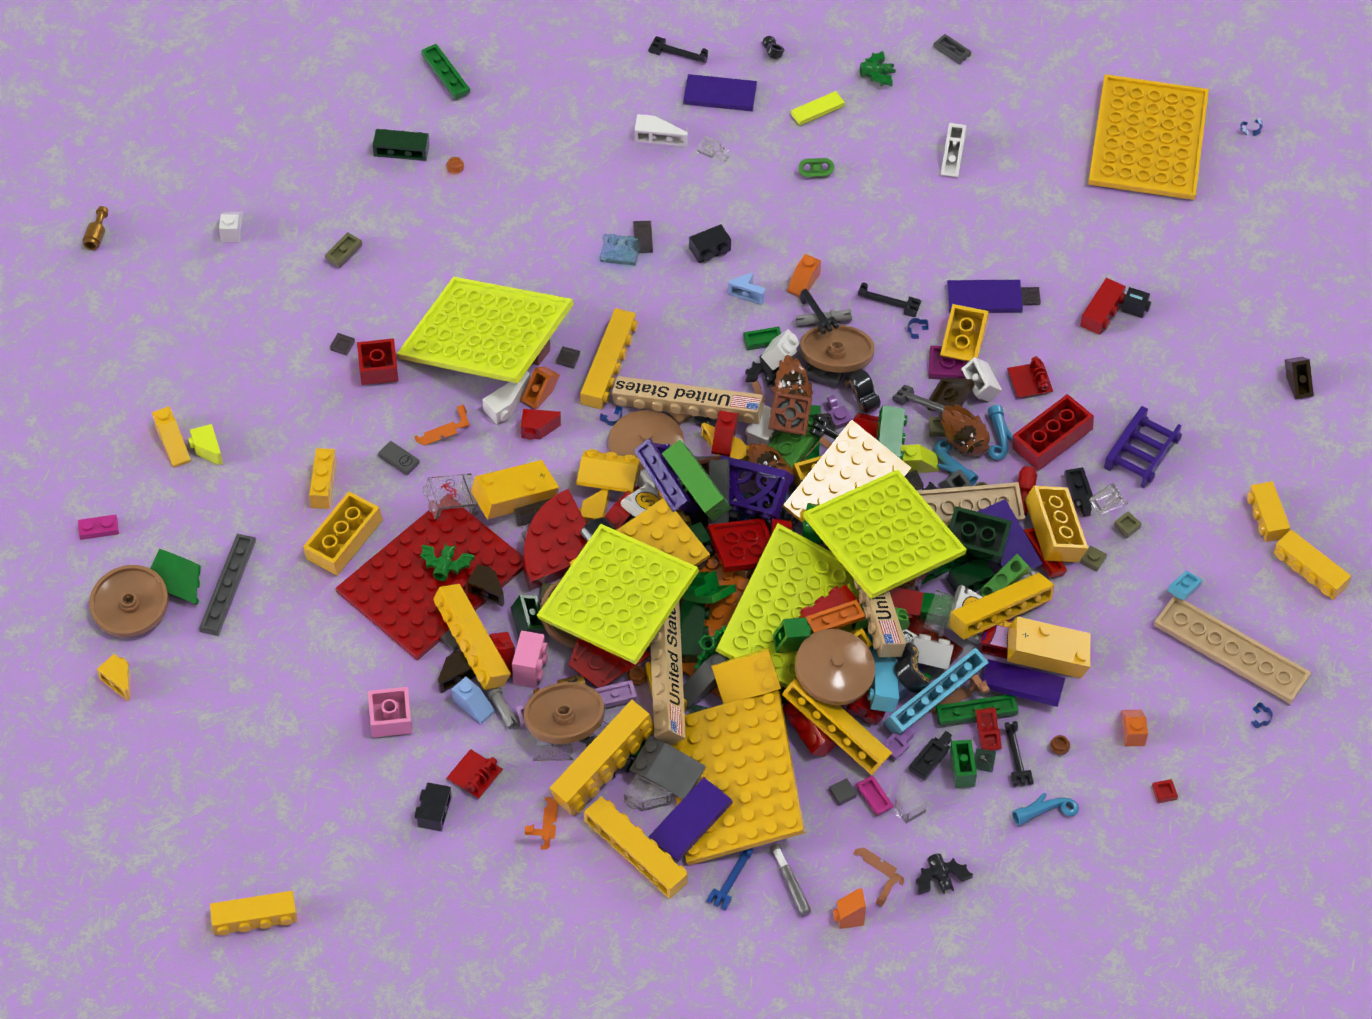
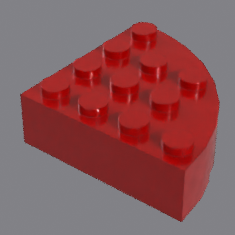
(553, 540)

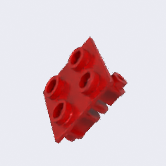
(1030, 379)
(475, 773)

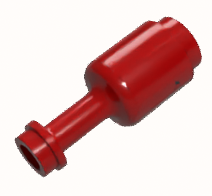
(1027, 479)

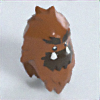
(792, 378)
(965, 431)
(767, 456)

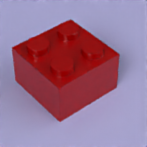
(377, 361)

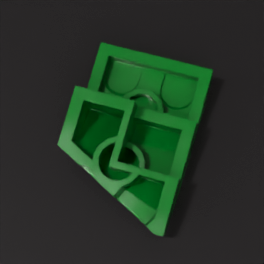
(178, 574)
(706, 589)

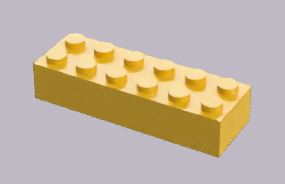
(602, 758)

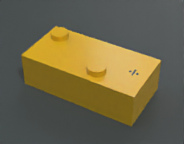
(513, 488)
(1056, 524)
(342, 533)
(1048, 647)

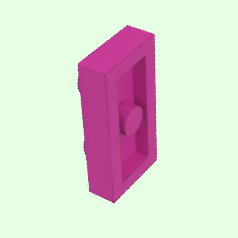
(98, 527)

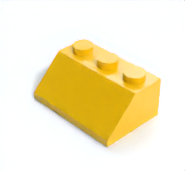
(608, 471)

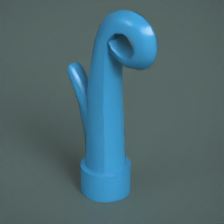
(1002, 432)
(950, 463)
(1040, 806)

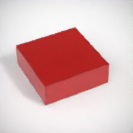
(1164, 791)

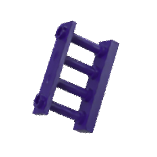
(1132, 432)

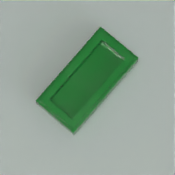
(760, 338)

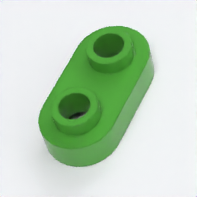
(815, 167)

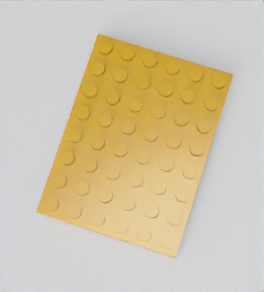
(1149, 137)
(752, 764)

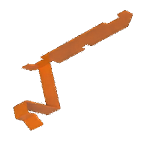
(445, 430)
(548, 829)

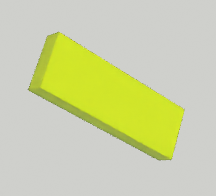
(817, 108)

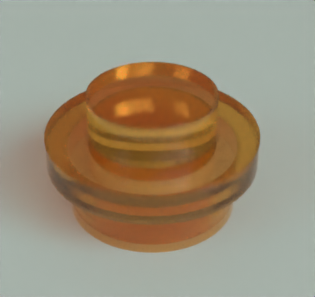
(455, 165)

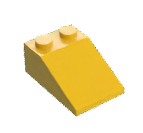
(964, 333)
(746, 676)

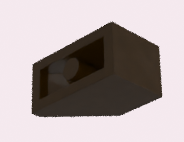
(1299, 376)
(486, 585)
(454, 670)

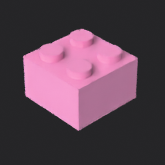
(529, 659)
(390, 712)

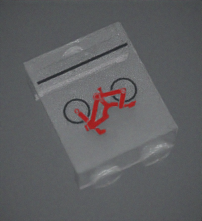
(450, 493)

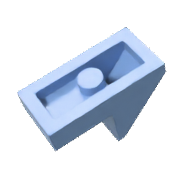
(744, 288)

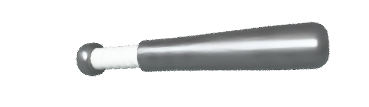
(793, 886)

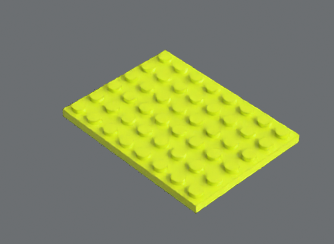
(485, 329)
(785, 581)

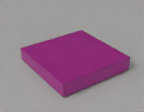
(944, 367)

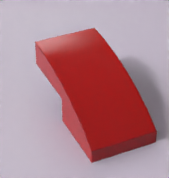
(988, 728)

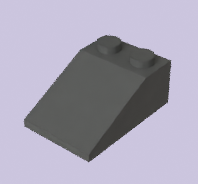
(667, 767)

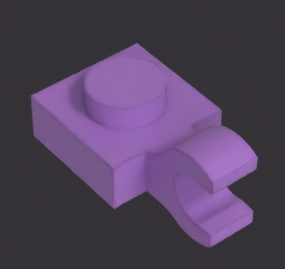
(839, 414)
(898, 744)

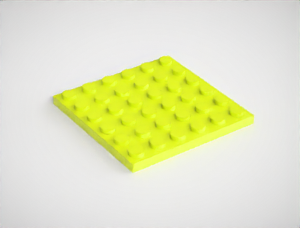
(884, 533)
(618, 593)

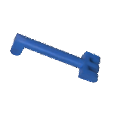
(722, 894)

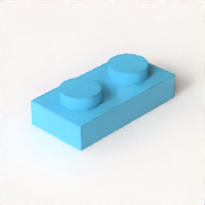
(1185, 585)

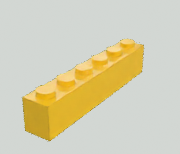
(608, 359)
(1001, 605)
(471, 636)
(840, 728)
(636, 847)

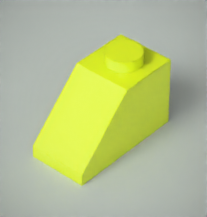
(205, 443)
(920, 458)

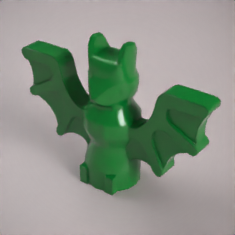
(877, 71)
(444, 564)
(709, 645)

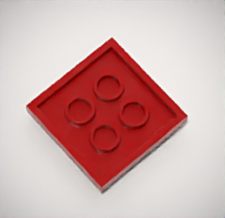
(739, 543)

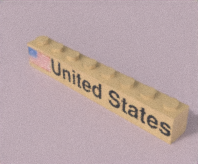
(686, 399)
(882, 623)
(668, 681)

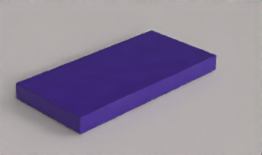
(720, 92)
(987, 295)
(1018, 541)
(1023, 682)
(691, 819)

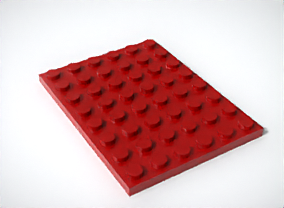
(399, 590)

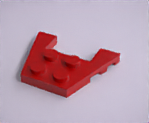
(599, 665)

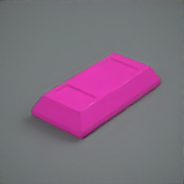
(874, 795)

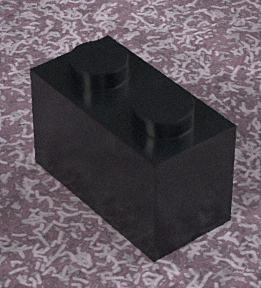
(710, 243)
(434, 806)

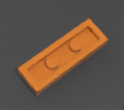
(836, 617)

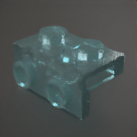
(620, 249)

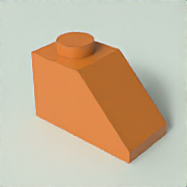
(804, 275)
(539, 386)
(1134, 727)
(850, 910)

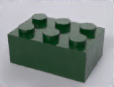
(981, 533)

